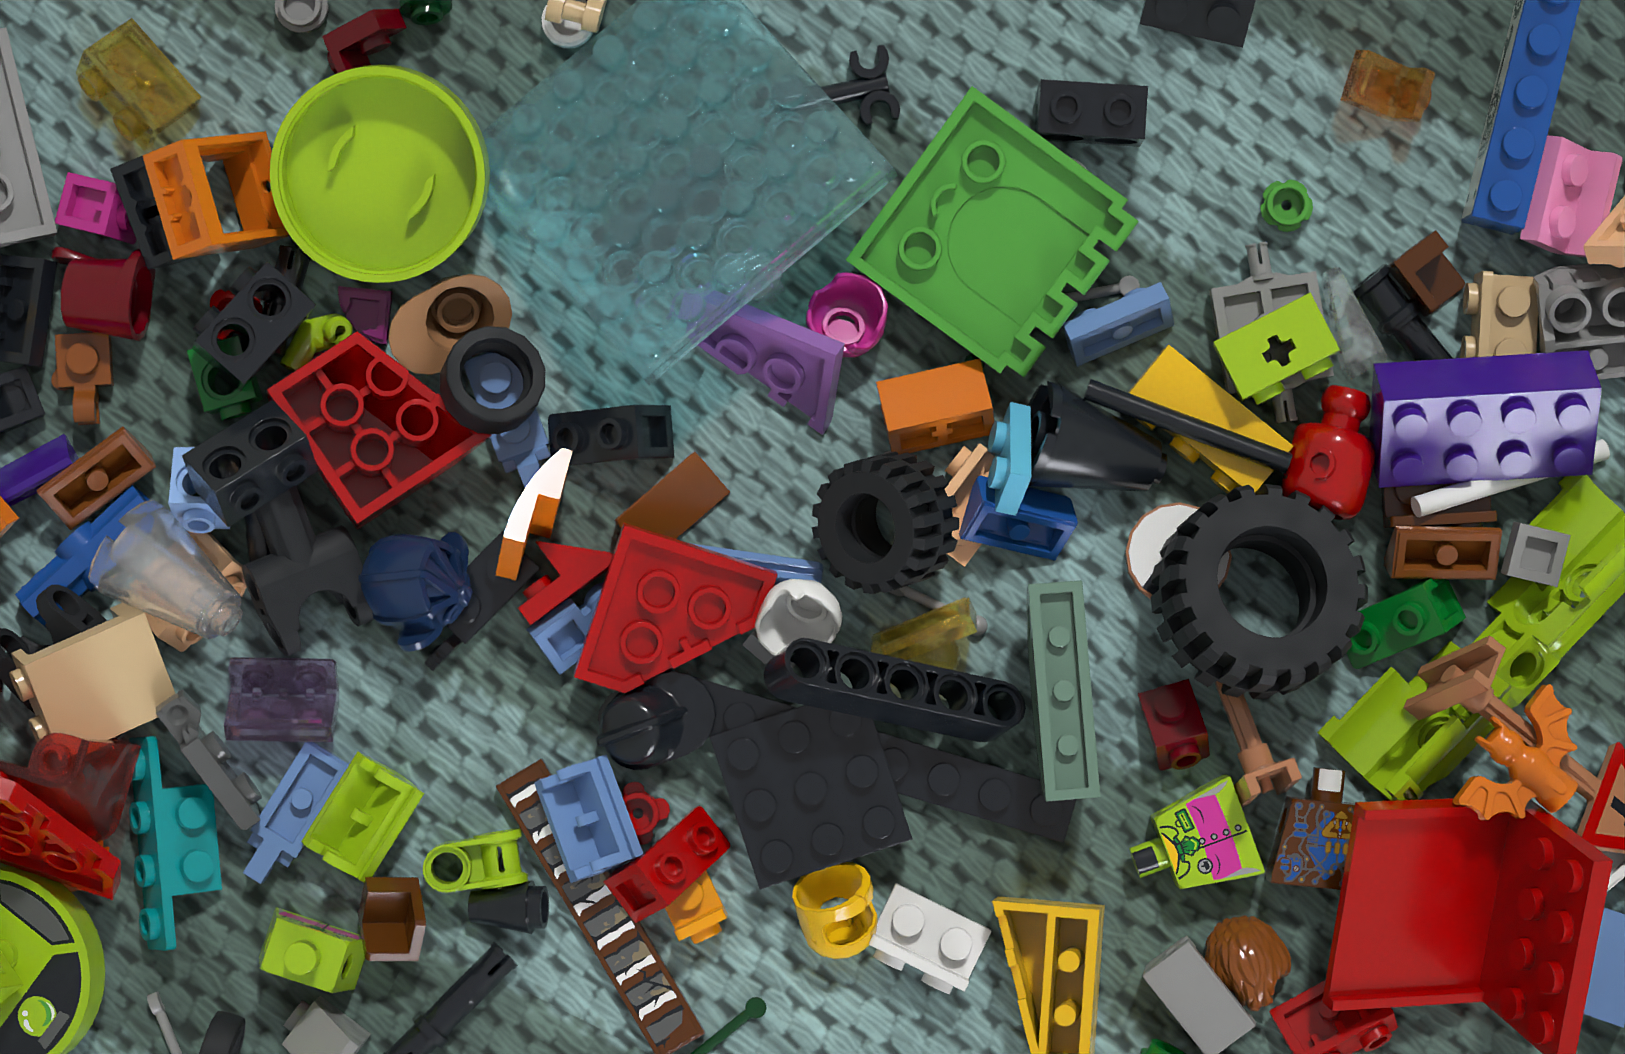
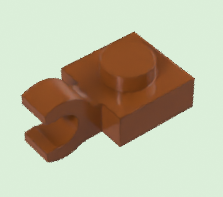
(84, 365)

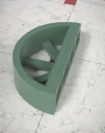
(1061, 691)

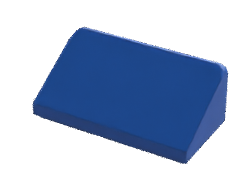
(1038, 528)

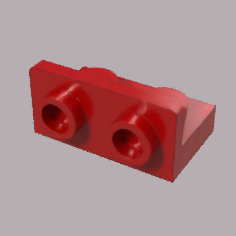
(1315, 1029)

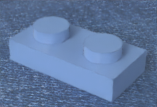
(1118, 323)

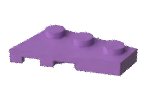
(785, 357)

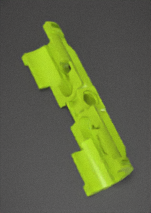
(1535, 627)

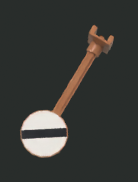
(1255, 758)

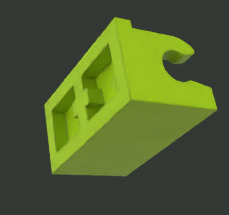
(362, 817)

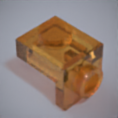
(1387, 87)

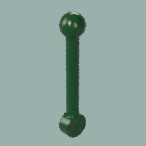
(754, 1008)

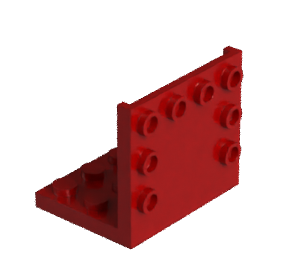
(1469, 915)

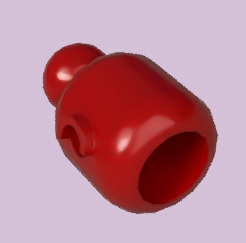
(1331, 457)

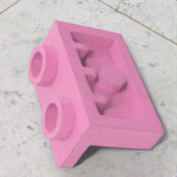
(1570, 196)

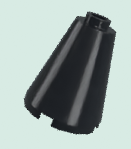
(1087, 446)

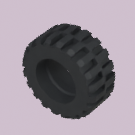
(1307, 549)

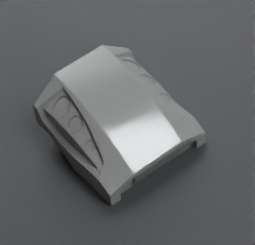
(1593, 321)

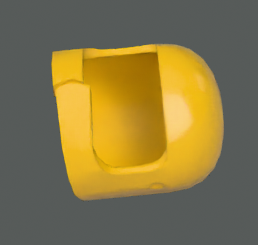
(823, 926)

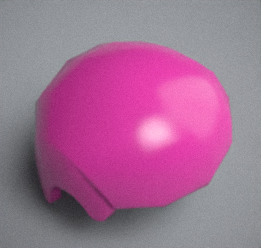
(853, 297)

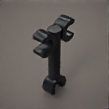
(870, 86)

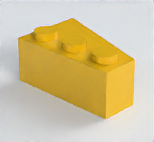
(1055, 970)

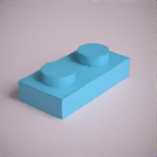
(1012, 461)

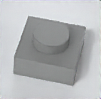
(1535, 554)

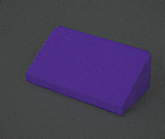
(30, 472)

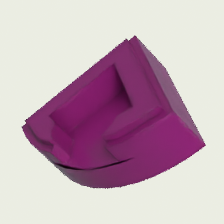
(367, 311)

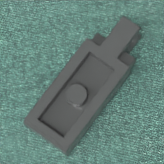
(209, 758)

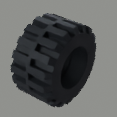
(851, 531)

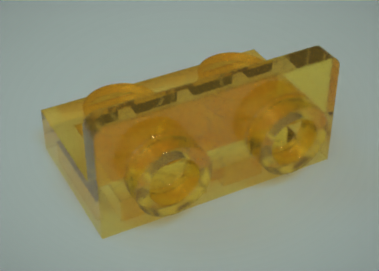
(135, 83)

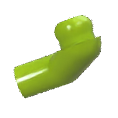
(315, 336)

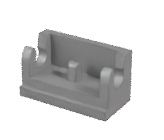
(1197, 997)

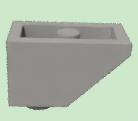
(323, 1030)

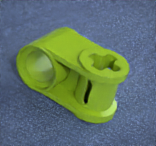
(479, 862)

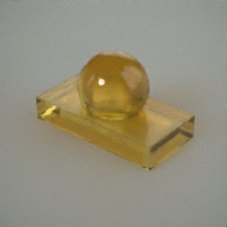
(929, 636)

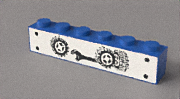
(1520, 114)

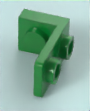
(1405, 621)

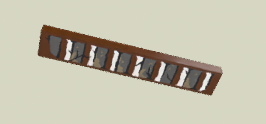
(613, 935)

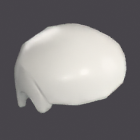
(797, 611)

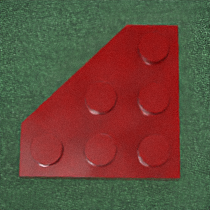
(666, 607)
(50, 846)

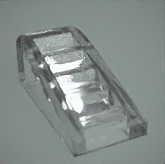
(1350, 327)

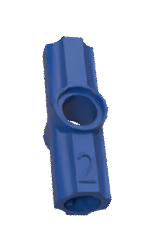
(76, 553)

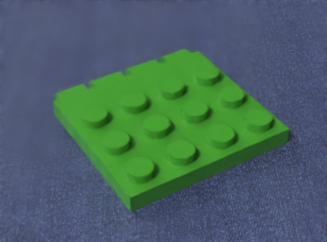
(993, 234)

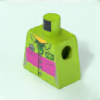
(1201, 838)
(311, 952)

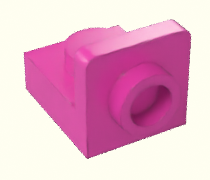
(94, 208)

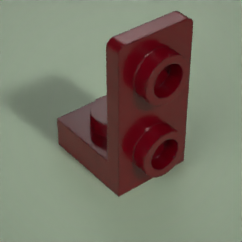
(363, 36)

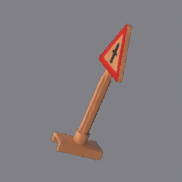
(1467, 679)

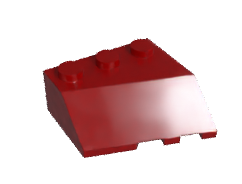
(371, 426)

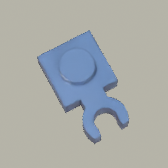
(564, 629)

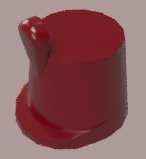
(106, 293)

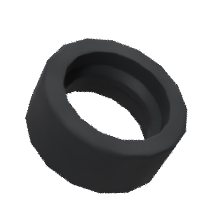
(509, 345)

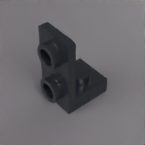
(613, 434)

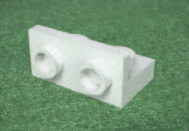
(929, 939)

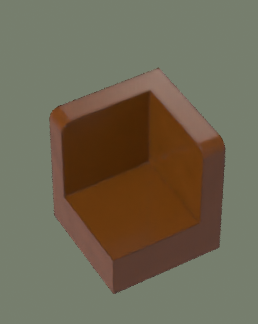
(1427, 273)
(392, 919)

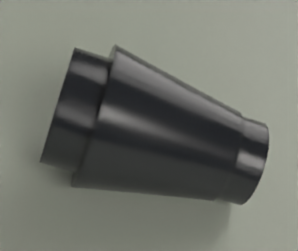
(511, 907)

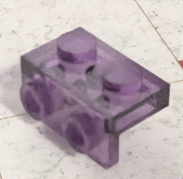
(282, 699)

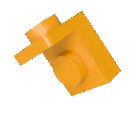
(697, 911)

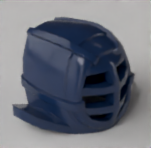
(417, 585)

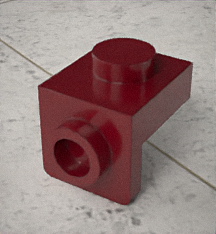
(1175, 725)

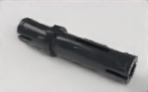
(455, 1004)

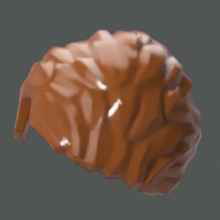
(1248, 959)

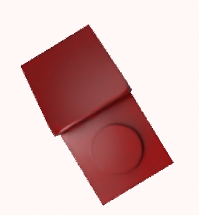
(576, 570)

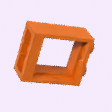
(187, 200)

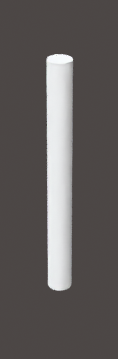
(1473, 490)

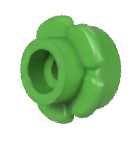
(1289, 191)

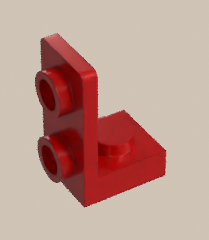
(668, 866)

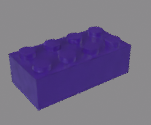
(1484, 418)

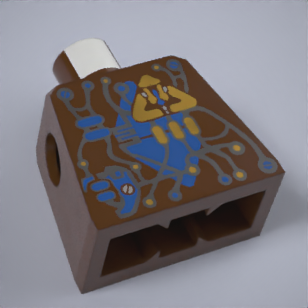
(1313, 835)

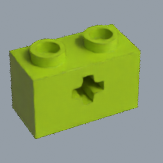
(1296, 323)

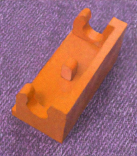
(936, 407)

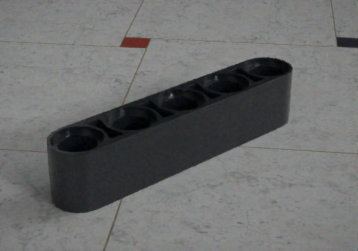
(874, 699)

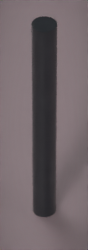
(1188, 426)

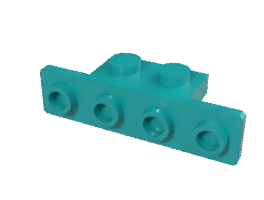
(174, 844)

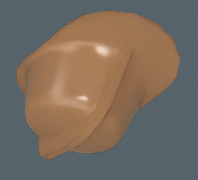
(440, 316)

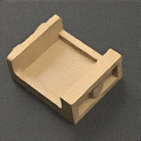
(95, 680)

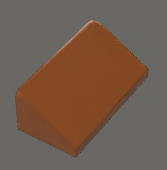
(97, 477)
(677, 499)
(1443, 552)

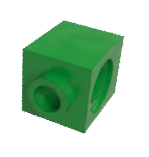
(231, 405)

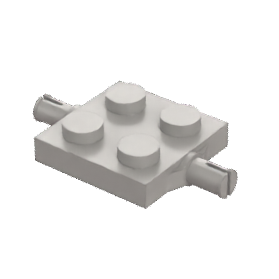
(1256, 297)

